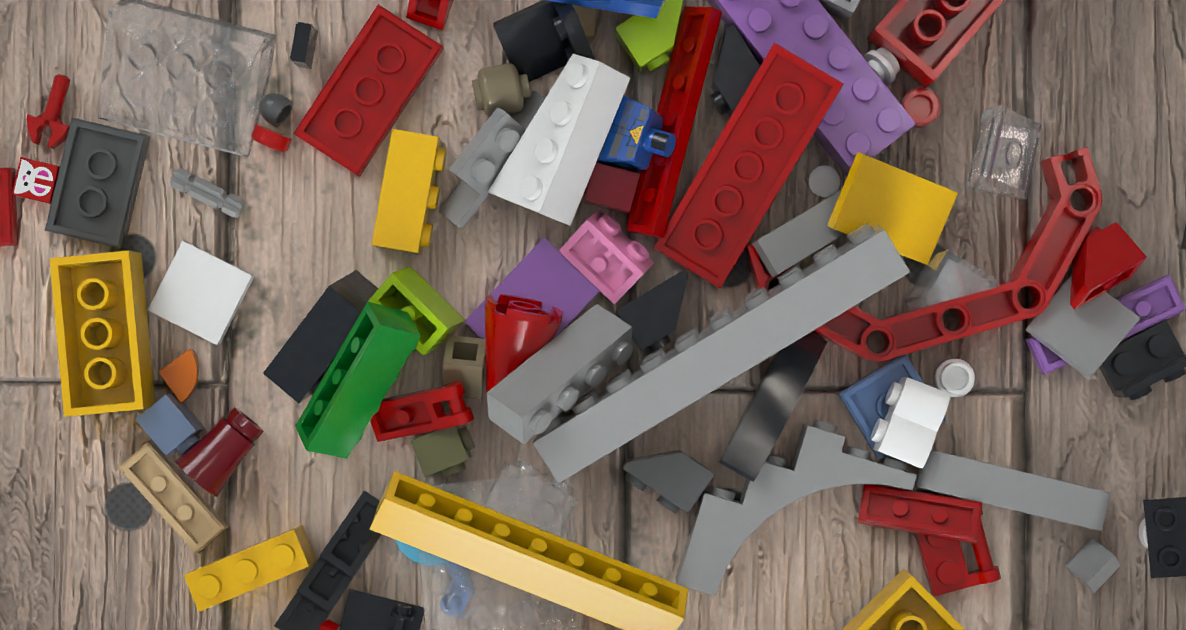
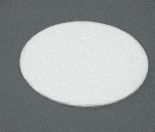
(824, 181)

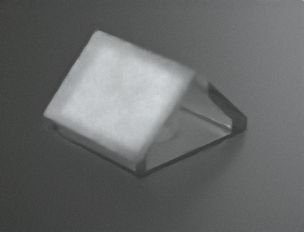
(1004, 153)
(947, 279)

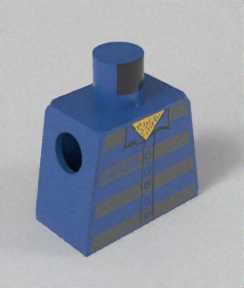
(635, 137)

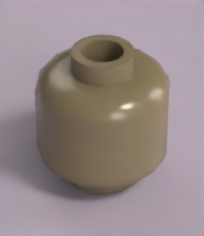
(501, 88)

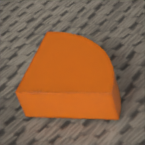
(182, 375)

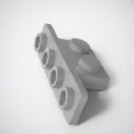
(485, 158)

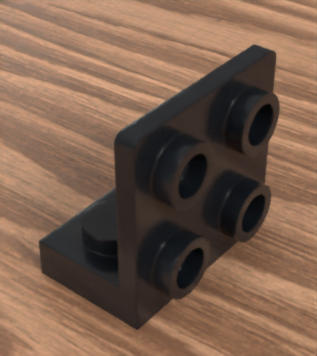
(542, 38)

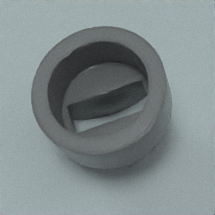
(275, 108)

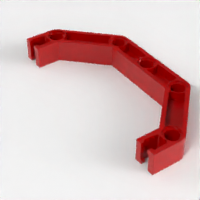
(1038, 270)

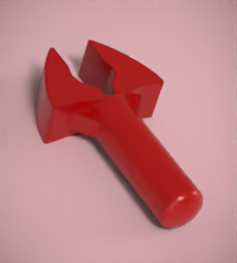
(51, 116)

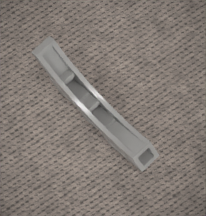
(817, 465)

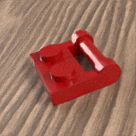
(947, 567)

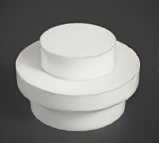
(883, 64)
(954, 377)

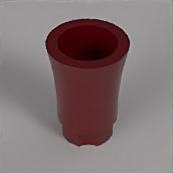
(220, 451)

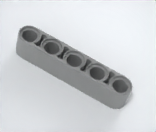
(1014, 490)

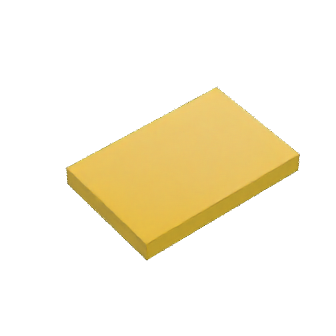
(896, 200)

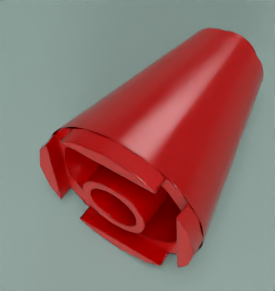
(514, 333)

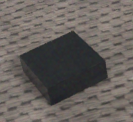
(304, 45)

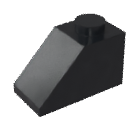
(733, 72)
(655, 313)

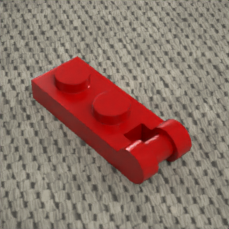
(421, 412)

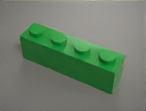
(357, 380)

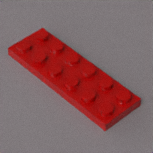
(748, 164)

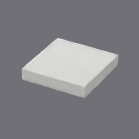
(201, 293)

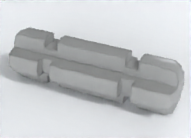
(207, 193)

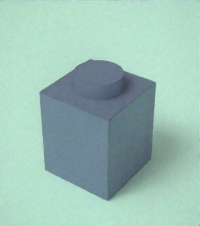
(171, 425)

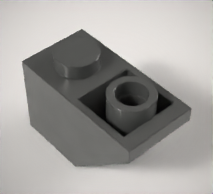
(672, 475)

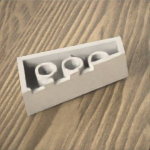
(563, 141)

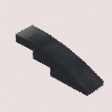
(771, 406)
(333, 569)

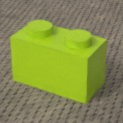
(426, 307)

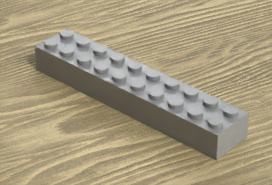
(721, 351)

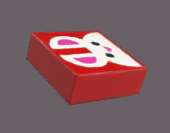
(35, 180)

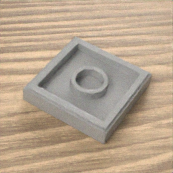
(1085, 334)

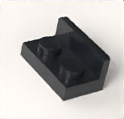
(1144, 361)

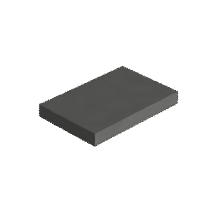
(97, 183)

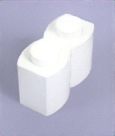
(910, 421)

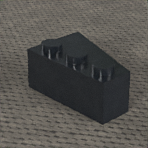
(319, 337)

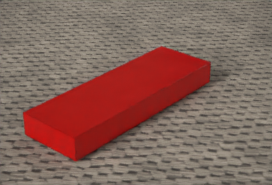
(920, 513)

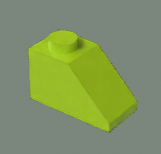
(650, 39)

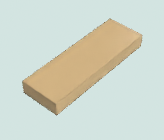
(173, 497)

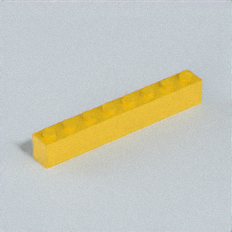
(527, 557)

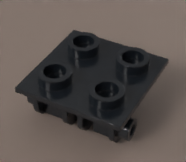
(1166, 536)
(375, 612)

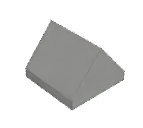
(1093, 565)

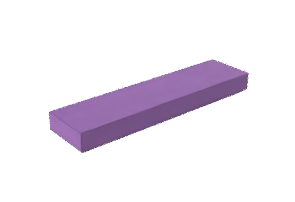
(1150, 302)

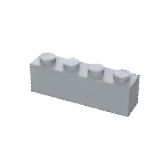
(560, 373)

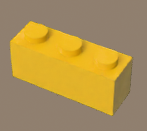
(408, 192)
(250, 568)

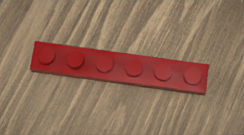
(678, 108)

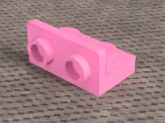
(606, 255)

